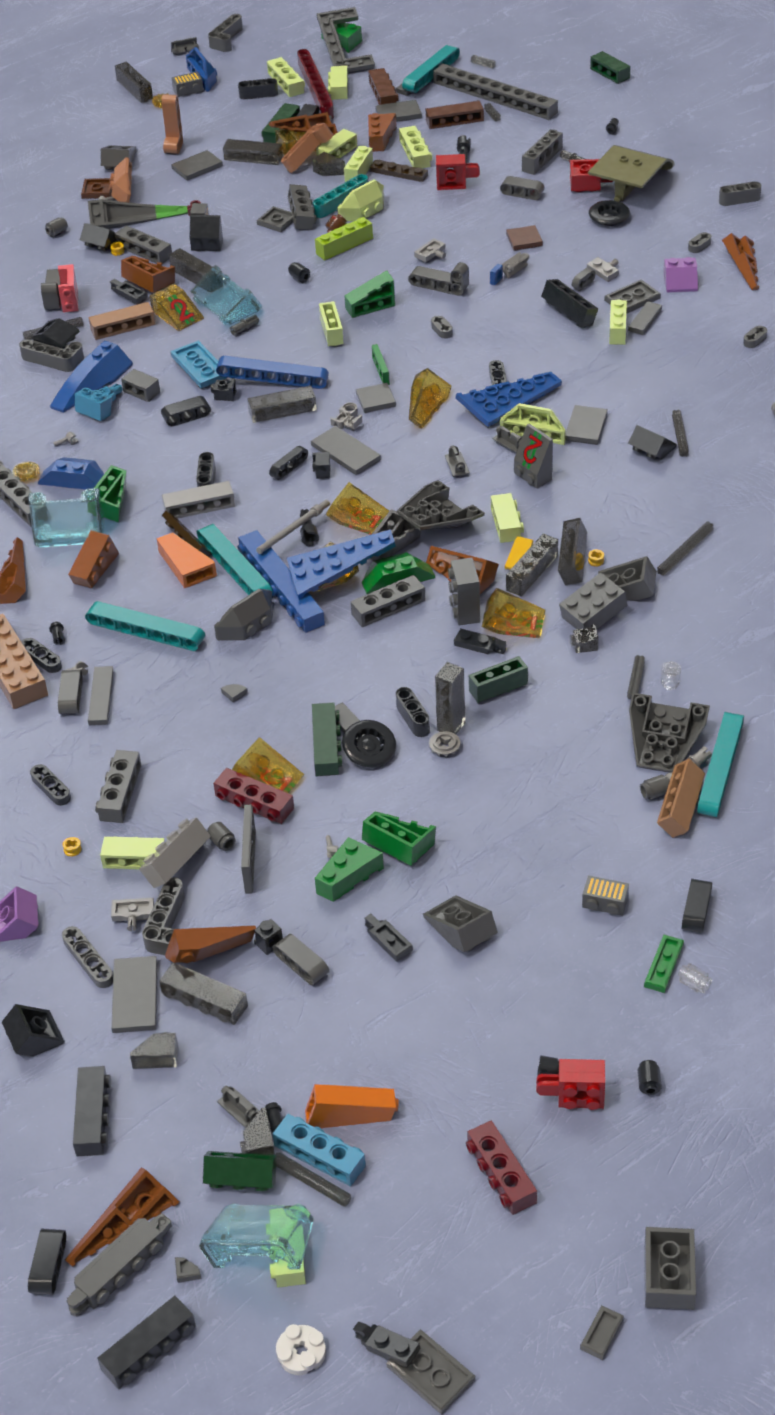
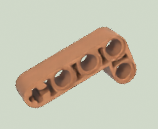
(172, 123)
(306, 145)

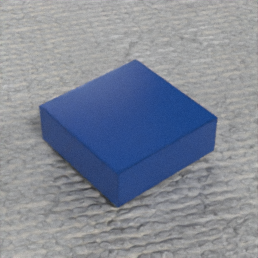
(496, 274)

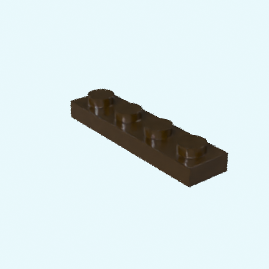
(398, 170)
(183, 532)

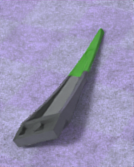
(115, 214)

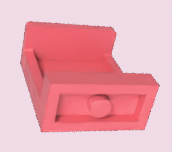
(68, 289)

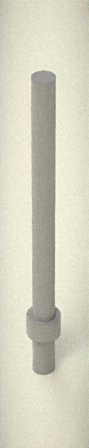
(314, 511)

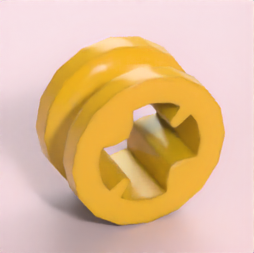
(117, 248)
(596, 557)
(68, 845)

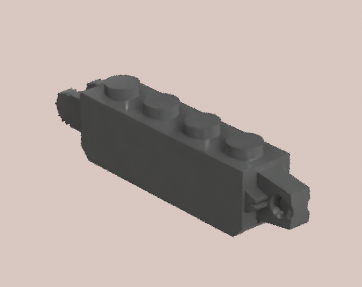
(117, 1263)

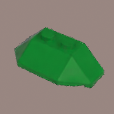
(393, 569)

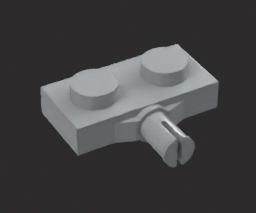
(431, 249)
(604, 269)
(131, 910)

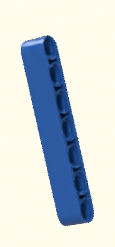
(272, 372)

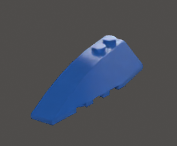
(100, 367)

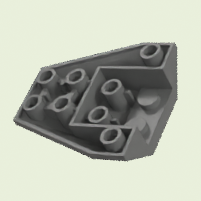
(433, 510)
(664, 732)

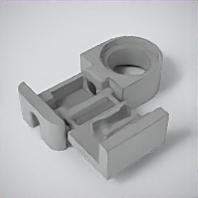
(347, 418)

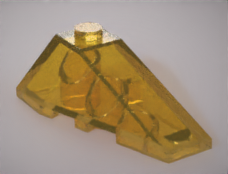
(427, 396)

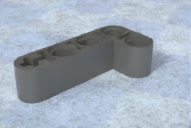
(221, 35)
(441, 281)
(50, 290)
(52, 356)
(162, 917)

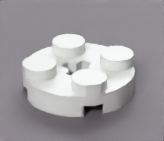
(300, 1336)

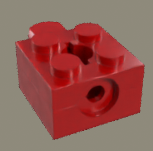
(579, 176)
(454, 178)
(577, 1084)

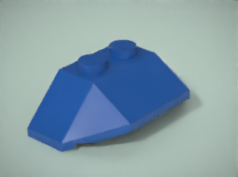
(198, 63)
(72, 474)

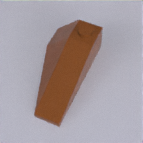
(441, 559)
(199, 943)

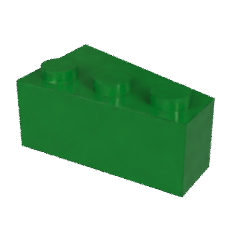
(349, 35)
(371, 296)
(112, 492)
(398, 838)
(347, 868)

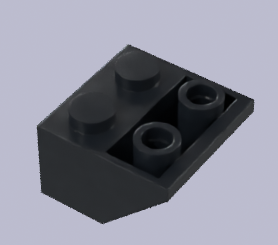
(56, 333)

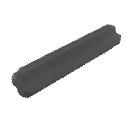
(636, 675)

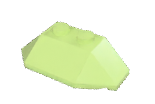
(363, 201)
(539, 417)

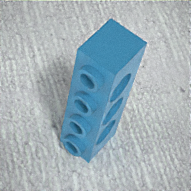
(344, 1170)

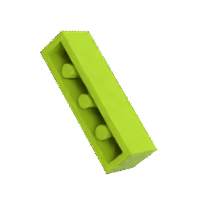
(343, 238)

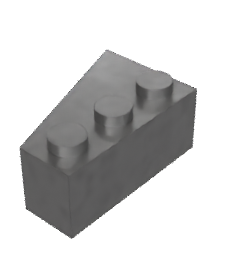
(402, 531)

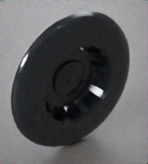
(609, 212)
(368, 749)

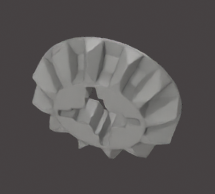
(447, 738)

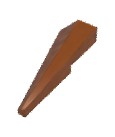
(304, 123)
(742, 254)
(13, 575)
(139, 1199)

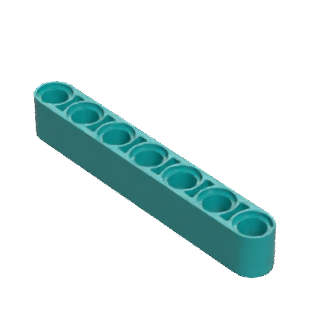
(425, 72)
(232, 560)
(145, 626)
(720, 764)

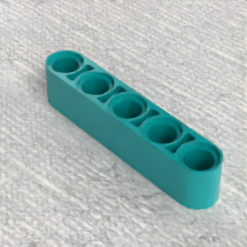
(331, 200)

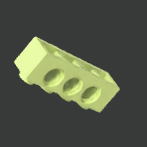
(285, 76)
(415, 147)

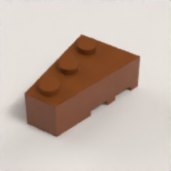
(380, 130)
(146, 274)
(93, 559)

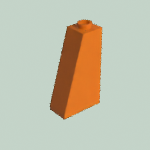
(185, 561)
(349, 1105)

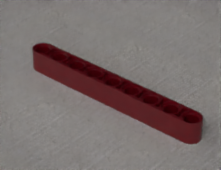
(315, 82)

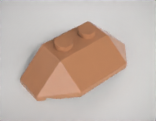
(121, 181)

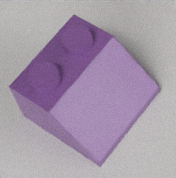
(680, 274)
(18, 914)

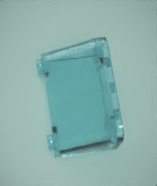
(225, 297)
(65, 520)
(258, 1231)

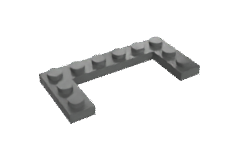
(326, 22)

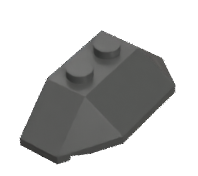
(246, 616)

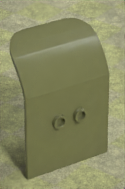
(628, 168)

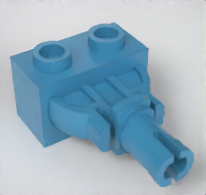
(96, 402)

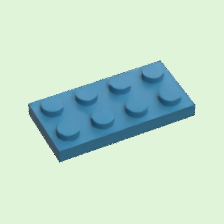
(197, 363)

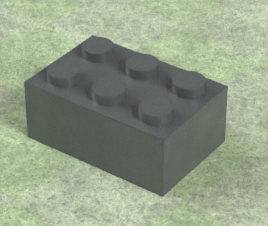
(465, 591)
(593, 603)
(670, 1268)

